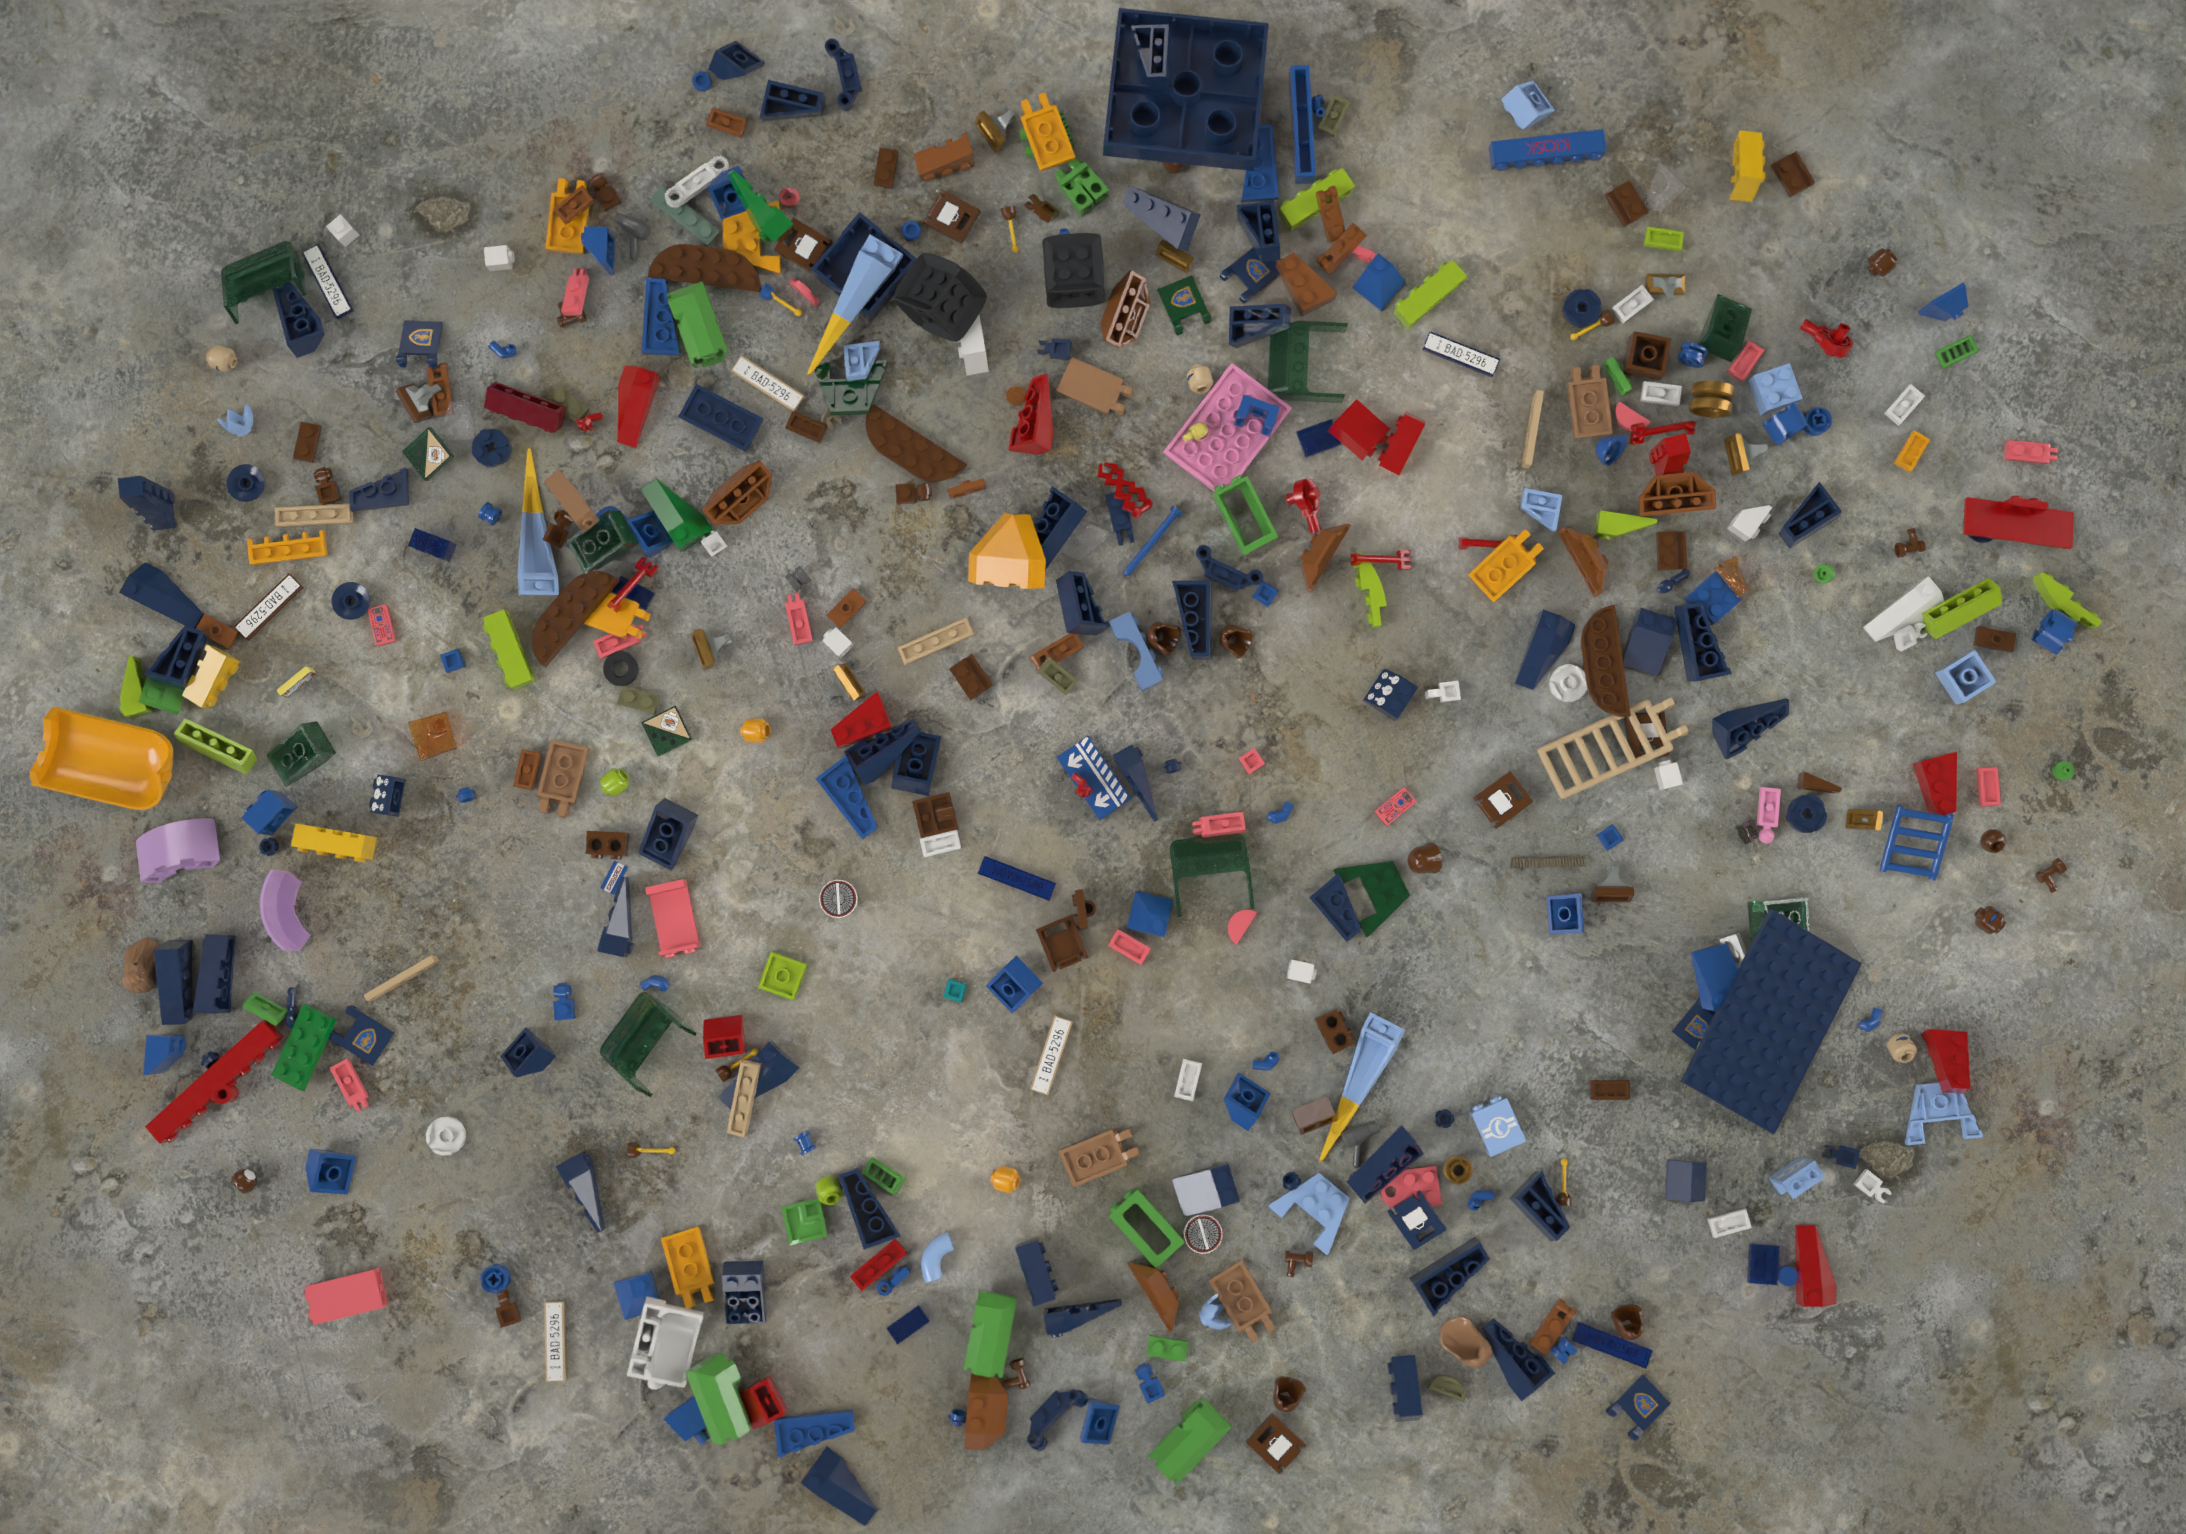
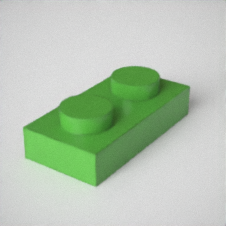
(1614, 371)
(265, 1008)
(1167, 1348)

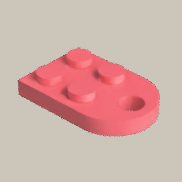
(1410, 1182)

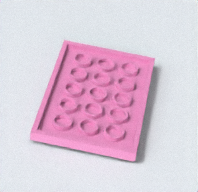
(1226, 447)

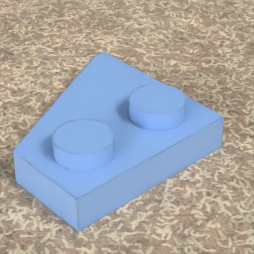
(860, 359)
(1542, 507)

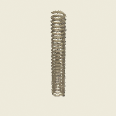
(1564, 864)

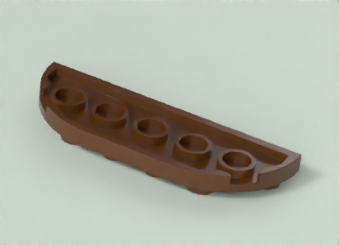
(705, 264)
(910, 448)
(569, 613)
(1604, 663)

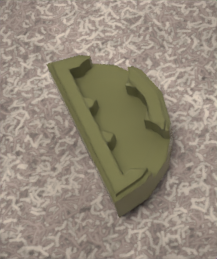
(1447, 1386)

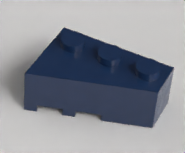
(179, 659)
(1540, 1207)

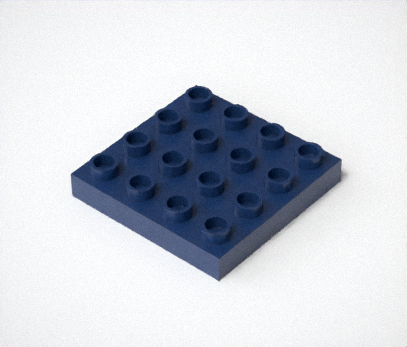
(1211, 98)

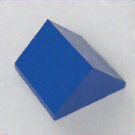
(650, 533)
(1565, 914)
(1099, 1422)

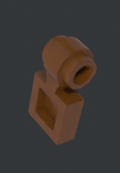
(606, 195)
(327, 491)
(907, 494)
(556, 533)

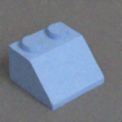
(1527, 105)

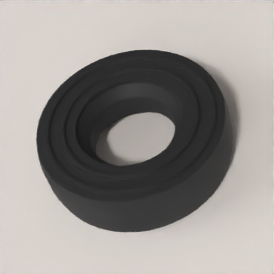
(617, 657)

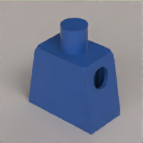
(688, 1421)

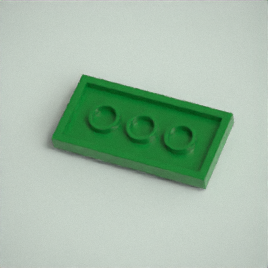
(304, 1047)

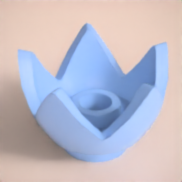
(238, 424)
(1210, 1314)

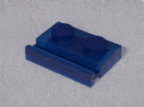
(1317, 439)
(1763, 1264)

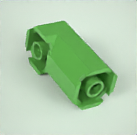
(698, 325)
(990, 1333)
(718, 1398)
(1190, 1440)

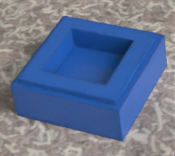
(1265, 593)
(452, 660)
(1609, 837)

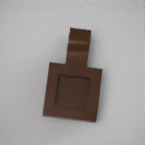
(1043, 209)
(507, 1312)

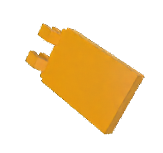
(1046, 134)
(561, 236)
(1504, 565)
(617, 623)
(689, 1265)

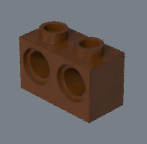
(607, 840)
(1330, 1033)

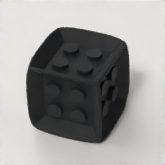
(1073, 270)
(940, 297)

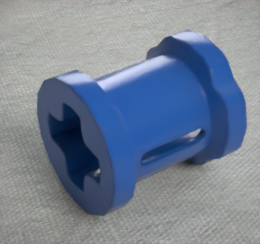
(804, 1142)

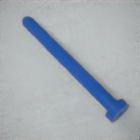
(1175, 512)

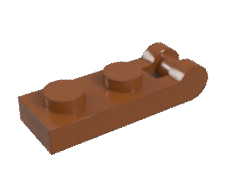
(1331, 214)
(1341, 248)
(443, 397)
(1058, 650)
(1552, 1326)

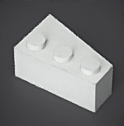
(973, 350)

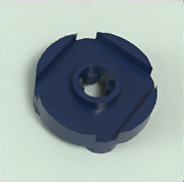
(1581, 297)
(501, 443)
(1817, 812)

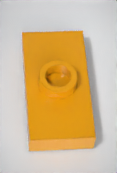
(1911, 451)

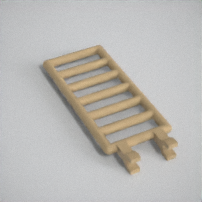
(1652, 711)

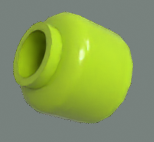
(614, 782)
(829, 1190)

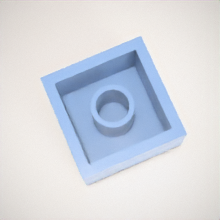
(1775, 389)
(1965, 677)

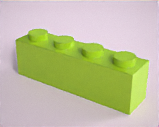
(1305, 205)
(1430, 294)
(1962, 608)
(508, 649)
(215, 746)

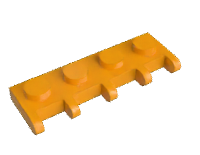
(287, 549)

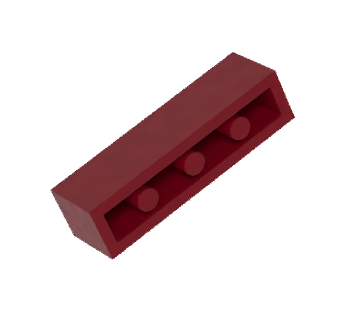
(524, 407)

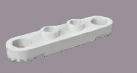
(695, 182)

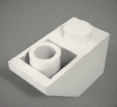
(1748, 520)

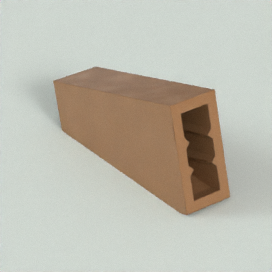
(571, 500)

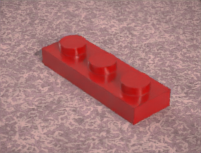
(878, 1264)

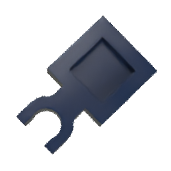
(1058, 349)
(1844, 1156)

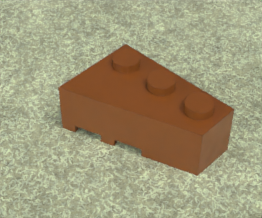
(944, 159)
(1304, 285)

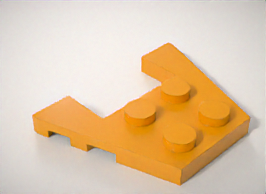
(742, 237)

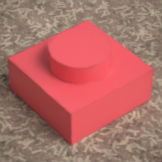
(1251, 761)

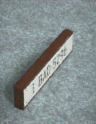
(268, 607)

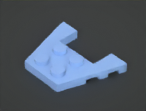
(1933, 1105)
(1321, 1201)

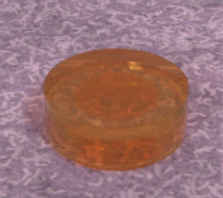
(1015, 396)

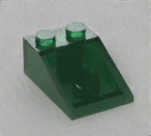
(1725, 328)
(602, 541)
(301, 752)
(1792, 908)

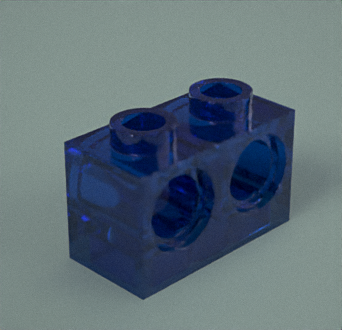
(432, 545)

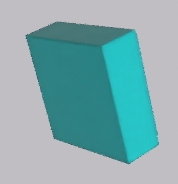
(955, 990)

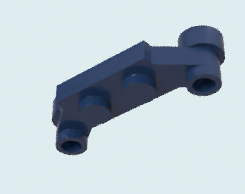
(847, 72)
(1226, 574)
(1049, 1414)

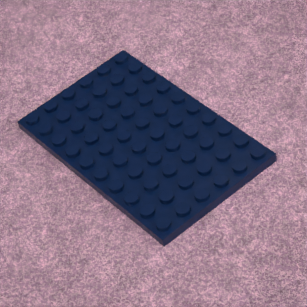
(1771, 1021)

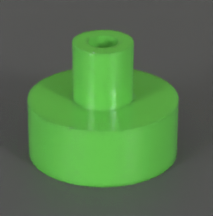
(1824, 573)
(2063, 771)

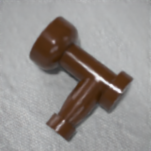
(562, 320)
(1902, 549)
(2045, 876)
(1292, 1258)
(1021, 1380)

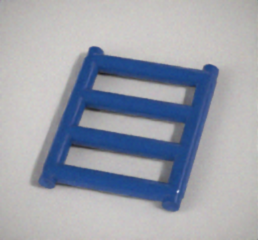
(1937, 856)

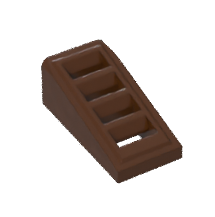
(1810, 782)

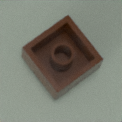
(1646, 355)

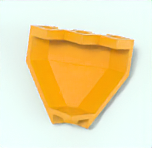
(1009, 555)

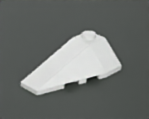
(1905, 610)

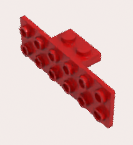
(2019, 521)

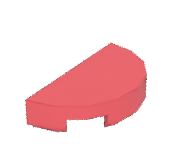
(1364, 254)
(804, 291)
(1628, 417)
(1239, 923)

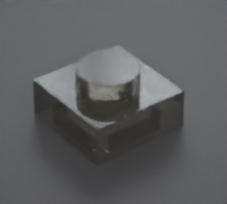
(1747, 831)

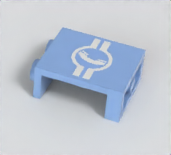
(1497, 1125)
(1797, 1177)

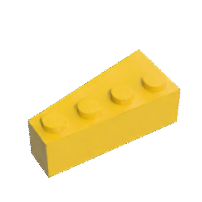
(333, 841)

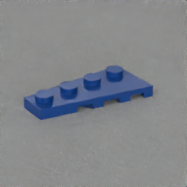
(658, 324)
(810, 1429)

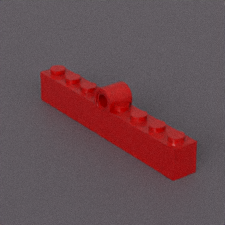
(213, 1082)

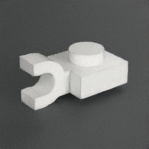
(1447, 692)

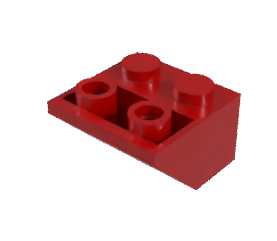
(724, 1037)
(763, 1402)

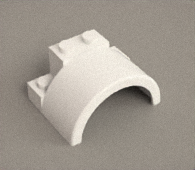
(670, 1338)

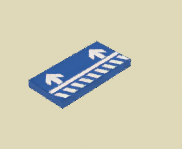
(1091, 766)

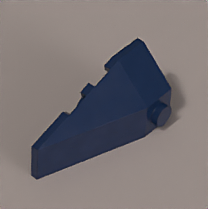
(875, 756)
(1133, 769)
(580, 1175)

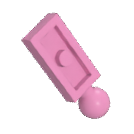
(1768, 812)

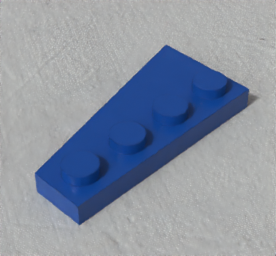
(1262, 182)
(847, 795)

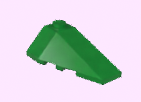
(766, 219)
(678, 517)

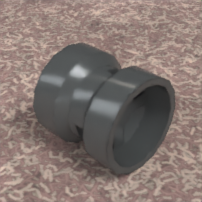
(801, 575)

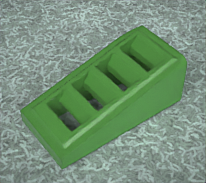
(1971, 345)
(887, 1170)

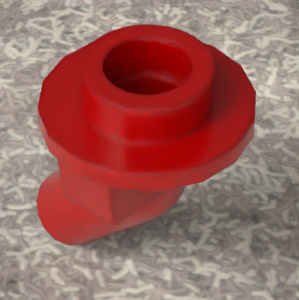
(585, 425)
(1083, 788)

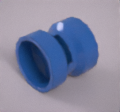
(1563, 1350)

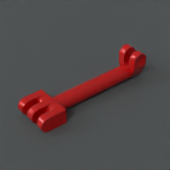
(1639, 432)
(1465, 542)
(1400, 560)
(642, 570)

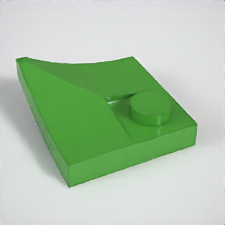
(162, 696)
(804, 1221)

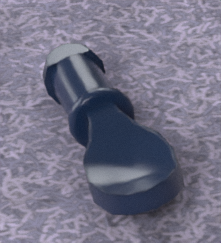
(1667, 585)
(291, 1015)

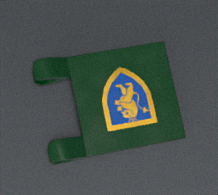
(1183, 300)

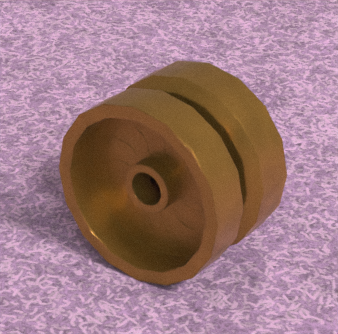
(1711, 399)

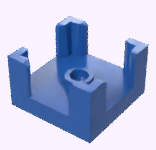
(1258, 409)

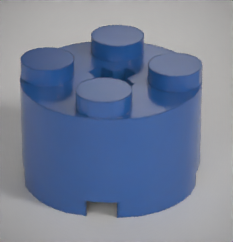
(1785, 424)
(2054, 631)

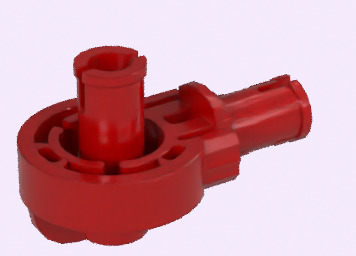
(1833, 342)
(1307, 499)

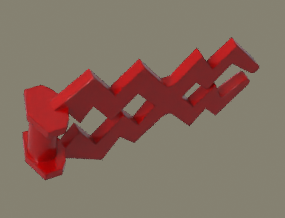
(1119, 483)

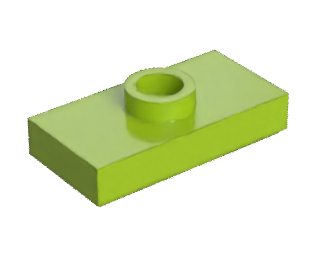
(1663, 239)

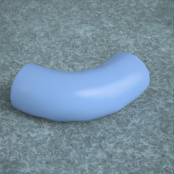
(932, 1257)

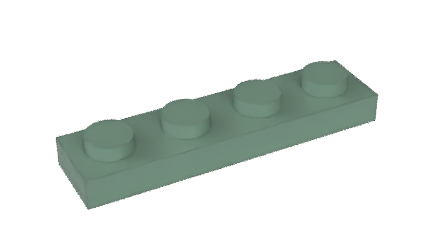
(686, 218)

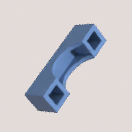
(1126, 629)

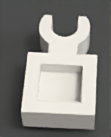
(1907, 636)
(1870, 1185)

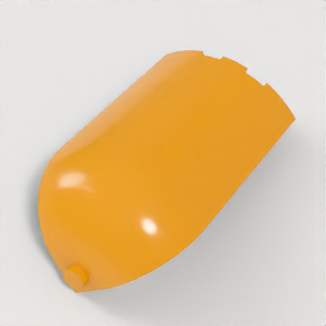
(103, 760)

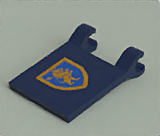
(1251, 273)
(420, 339)
(1693, 1025)
(365, 1038)
(1641, 1403)

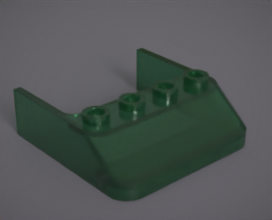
(260, 273)
(1290, 362)
(1207, 857)
(637, 1035)

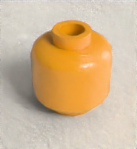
(755, 730)
(1005, 1179)

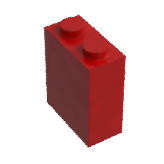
(1360, 430)

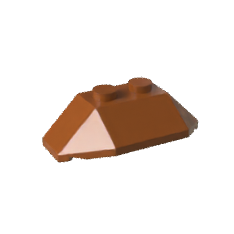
(1125, 310)
(1676, 494)
(739, 495)
(1320, 553)
(1586, 557)
(1158, 1291)
(985, 1412)

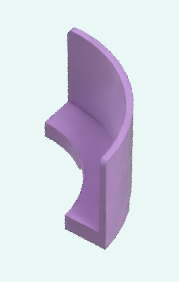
(176, 846)
(278, 910)

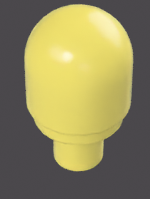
(1196, 432)

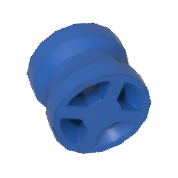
(490, 513)

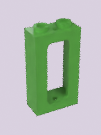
(1256, 507)
(1137, 1197)

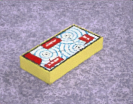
(296, 681)

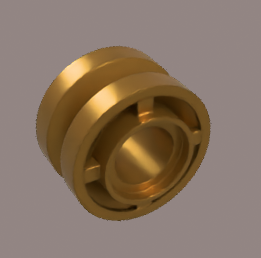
(1467, 1170)

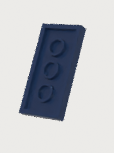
(720, 418)

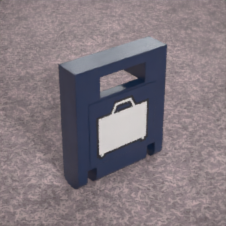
(1416, 1217)

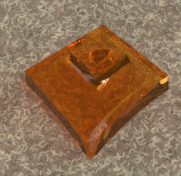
(1733, 577)
(432, 735)

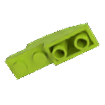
(1369, 582)
(2059, 597)

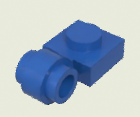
(564, 1008)
(898, 1275)
(1150, 1388)

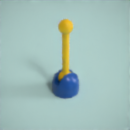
(769, 293)

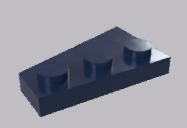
(1337, 907)

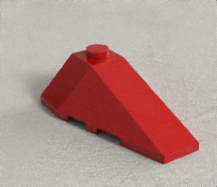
(635, 397)
(1035, 425)
(1815, 1279)

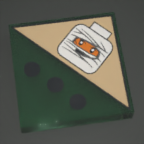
(428, 453)
(667, 731)

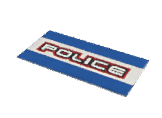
(613, 877)

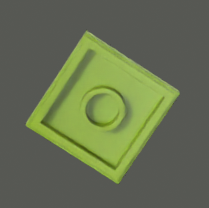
(782, 976)

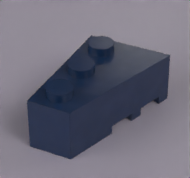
(1155, 52)
(790, 102)
(1261, 228)
(1256, 322)
(1811, 516)
(1078, 605)
(1036, 1271)
(1405, 1388)

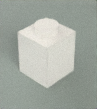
(342, 230)
(499, 258)
(837, 642)
(1668, 775)
(1301, 971)

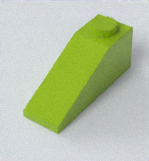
(1613, 525)
(132, 689)

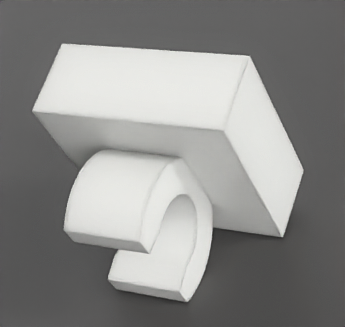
(713, 543)

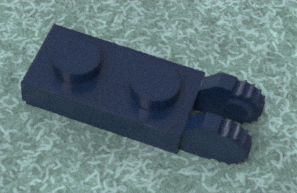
(1119, 518)

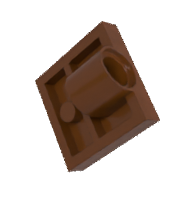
(935, 815)
(1081, 917)

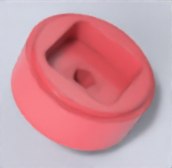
(789, 197)

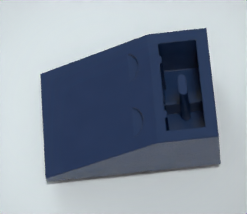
(744, 1291)

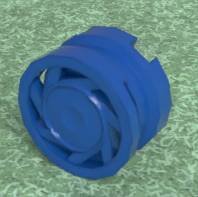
(1692, 355)
(1819, 421)
(495, 1278)

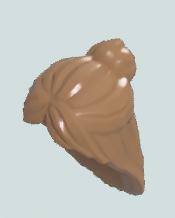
(140, 966)
(1465, 1342)

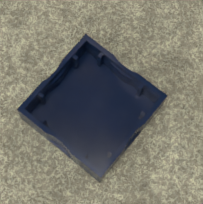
(839, 259)

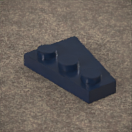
(384, 493)

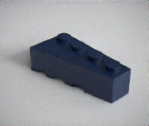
(215, 975)

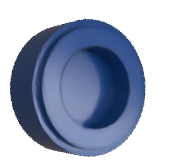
(702, 81)
(911, 231)
(1787, 1275)

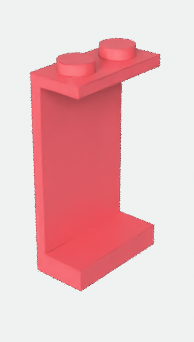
(673, 918)
(346, 1296)

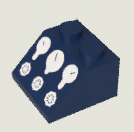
(1390, 694)
(387, 795)

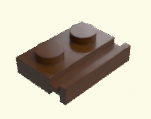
(1793, 174)
(1626, 203)
(1671, 550)
(971, 677)

